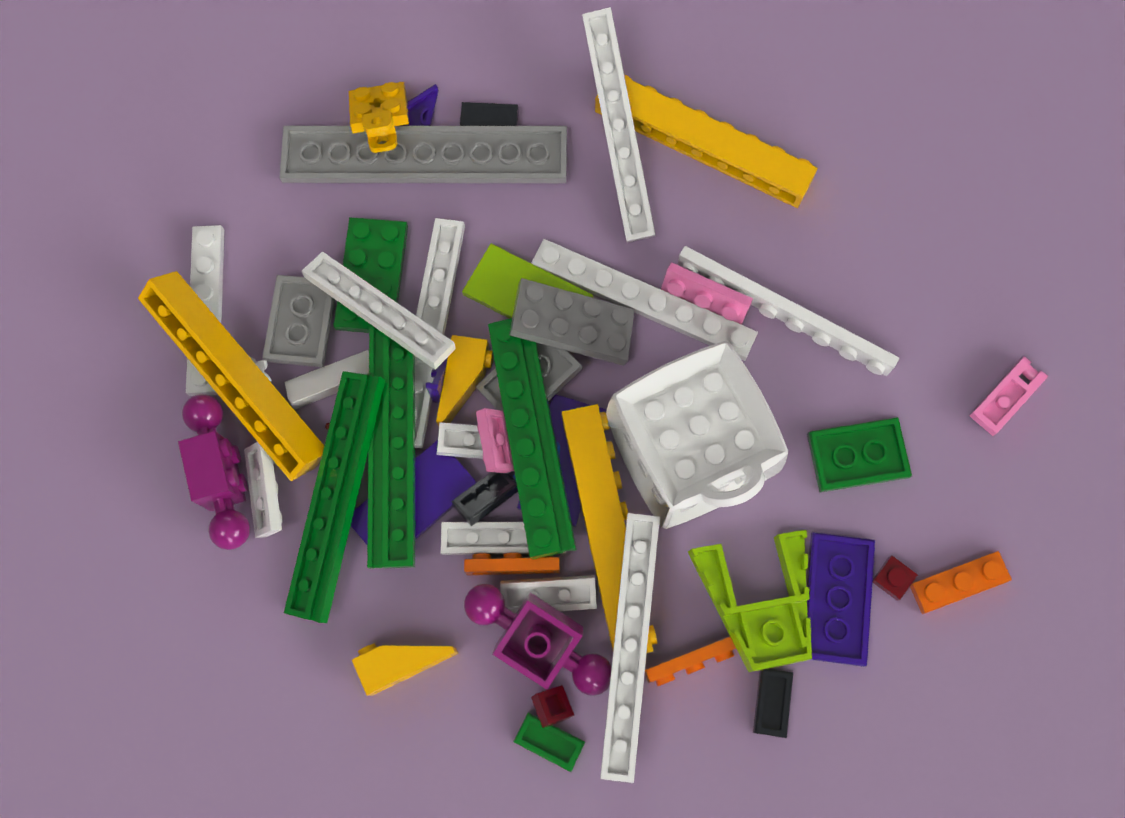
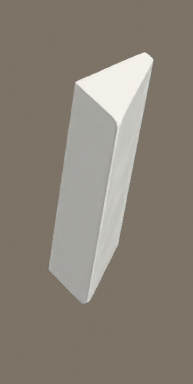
(324, 381)

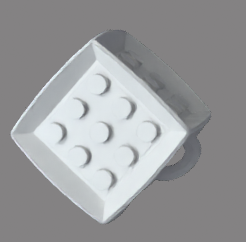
(696, 434)

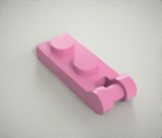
(1008, 396)

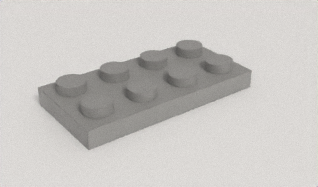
(572, 322)

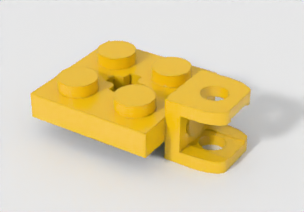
(378, 112)

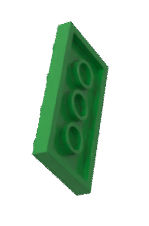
(376, 255)

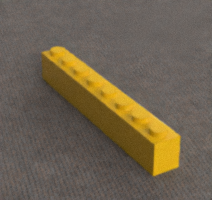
(718, 144)
(232, 374)
(600, 504)

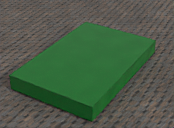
(859, 454)

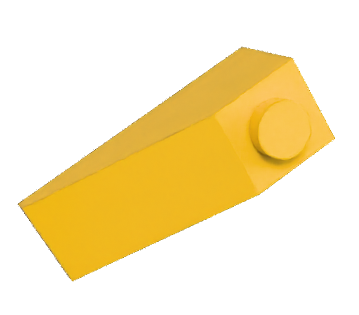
(463, 372)
(390, 665)

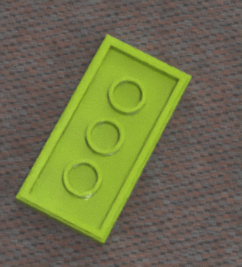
(498, 276)

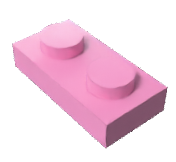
(494, 441)

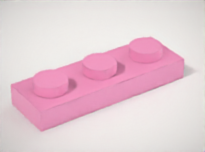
(706, 293)

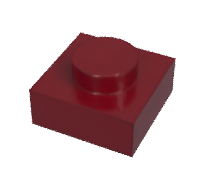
(894, 578)
(552, 706)

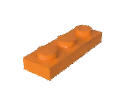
(510, 565)
(960, 582)
(691, 661)

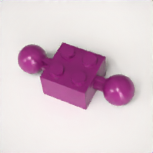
(213, 472)
(538, 640)

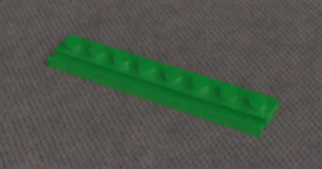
(532, 443)
(392, 457)
(334, 497)

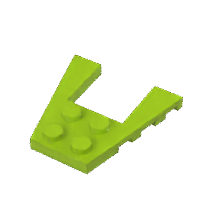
(770, 630)

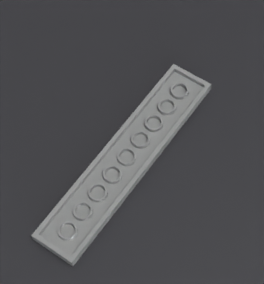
(426, 155)

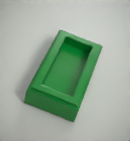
(549, 742)

